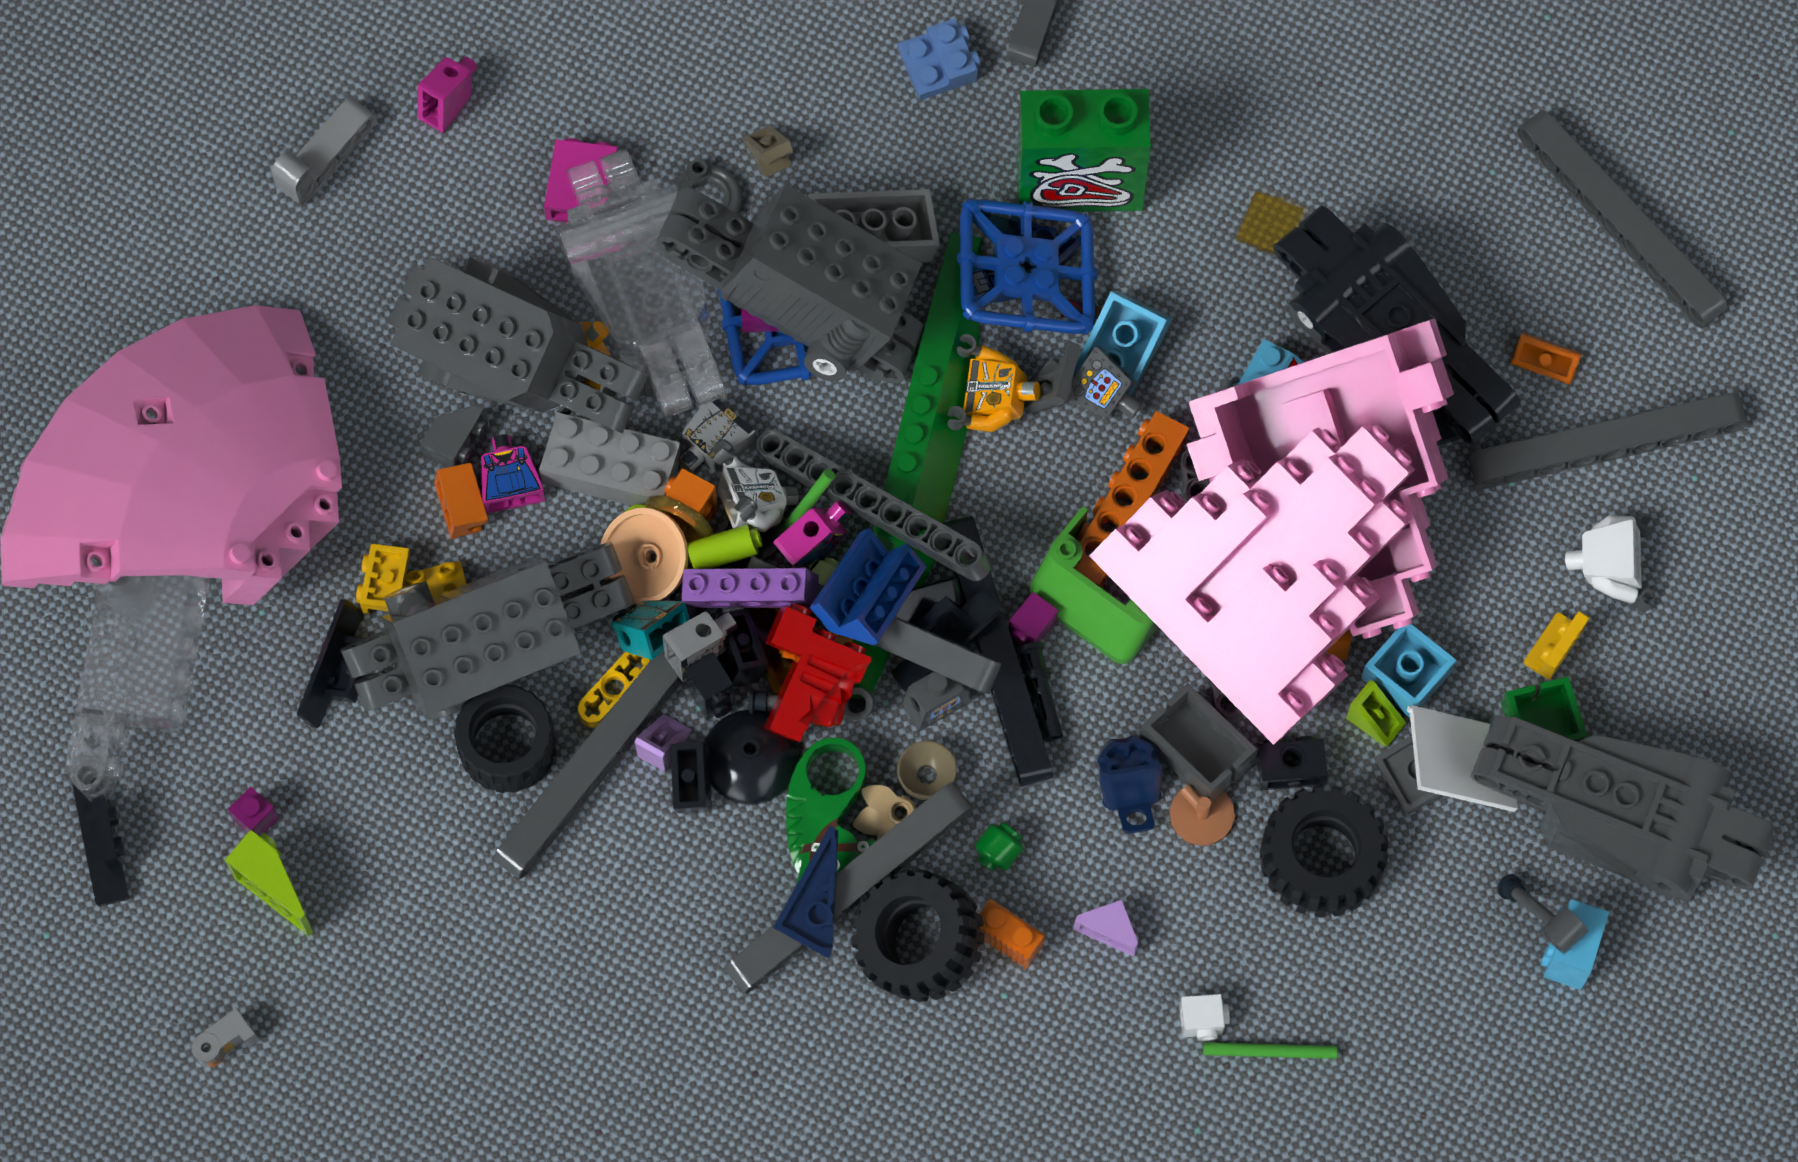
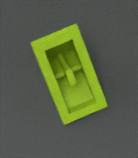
(1375, 714)

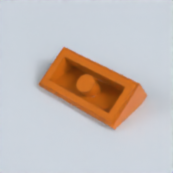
(1546, 358)

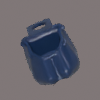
(1130, 779)

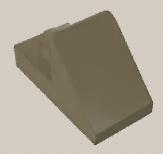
(769, 150)

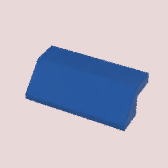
(867, 588)

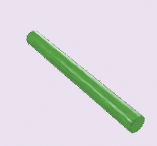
(1270, 1050)

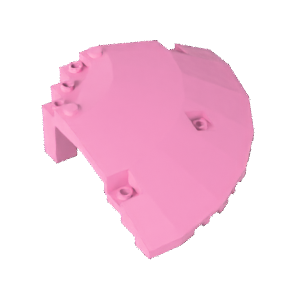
(217, 486)

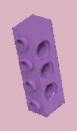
(749, 587)

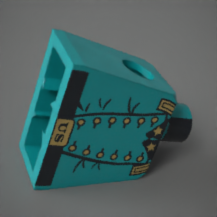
(643, 626)

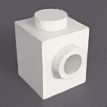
(1203, 1016)

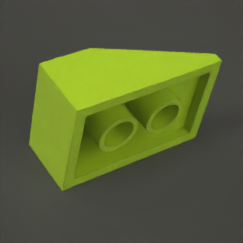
(259, 869)

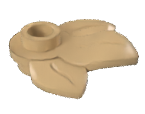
(879, 815)

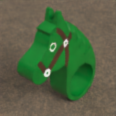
(812, 814)

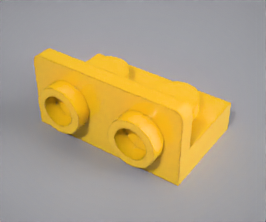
(384, 573)
(1555, 644)

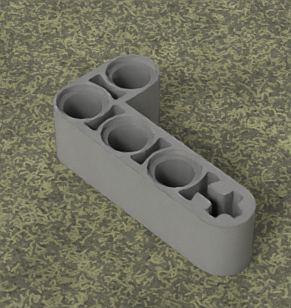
(322, 155)

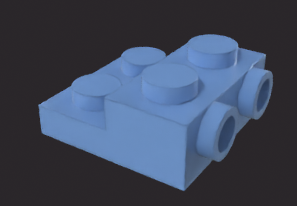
(939, 59)

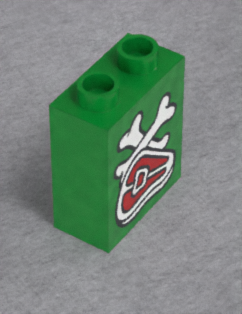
(1084, 149)

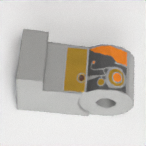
(221, 1038)

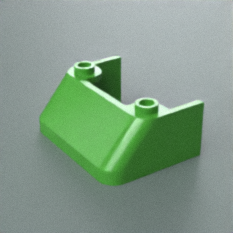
(1085, 607)

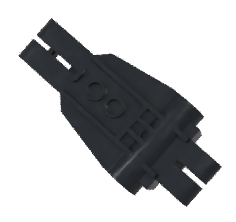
(1375, 285)

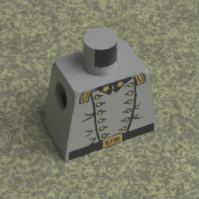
(707, 428)
(696, 640)

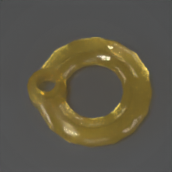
(698, 527)

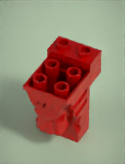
(818, 678)

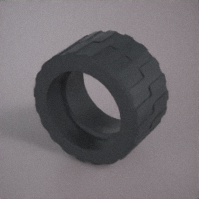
(518, 773)

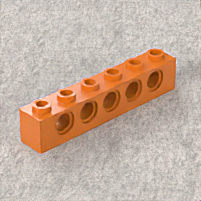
(1158, 431)

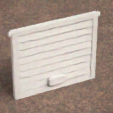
(1446, 755)

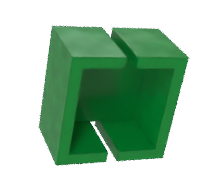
(1552, 710)

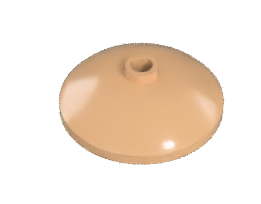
(635, 537)

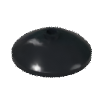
(751, 777)

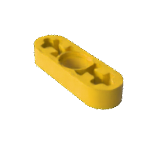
(592, 699)

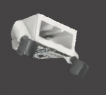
(751, 493)
(1614, 558)

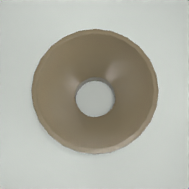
(924, 755)

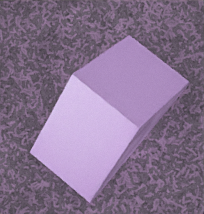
(655, 741)
(1110, 926)

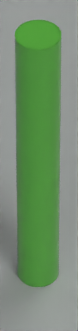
(810, 498)

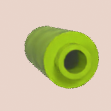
(724, 547)

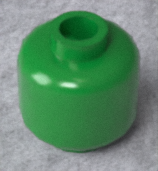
(999, 847)

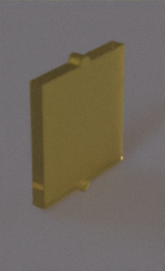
(1267, 222)

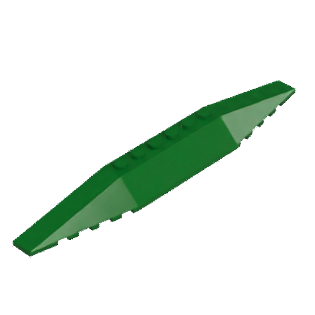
(925, 447)

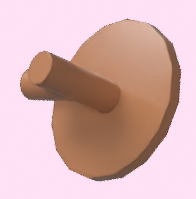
(1200, 820)

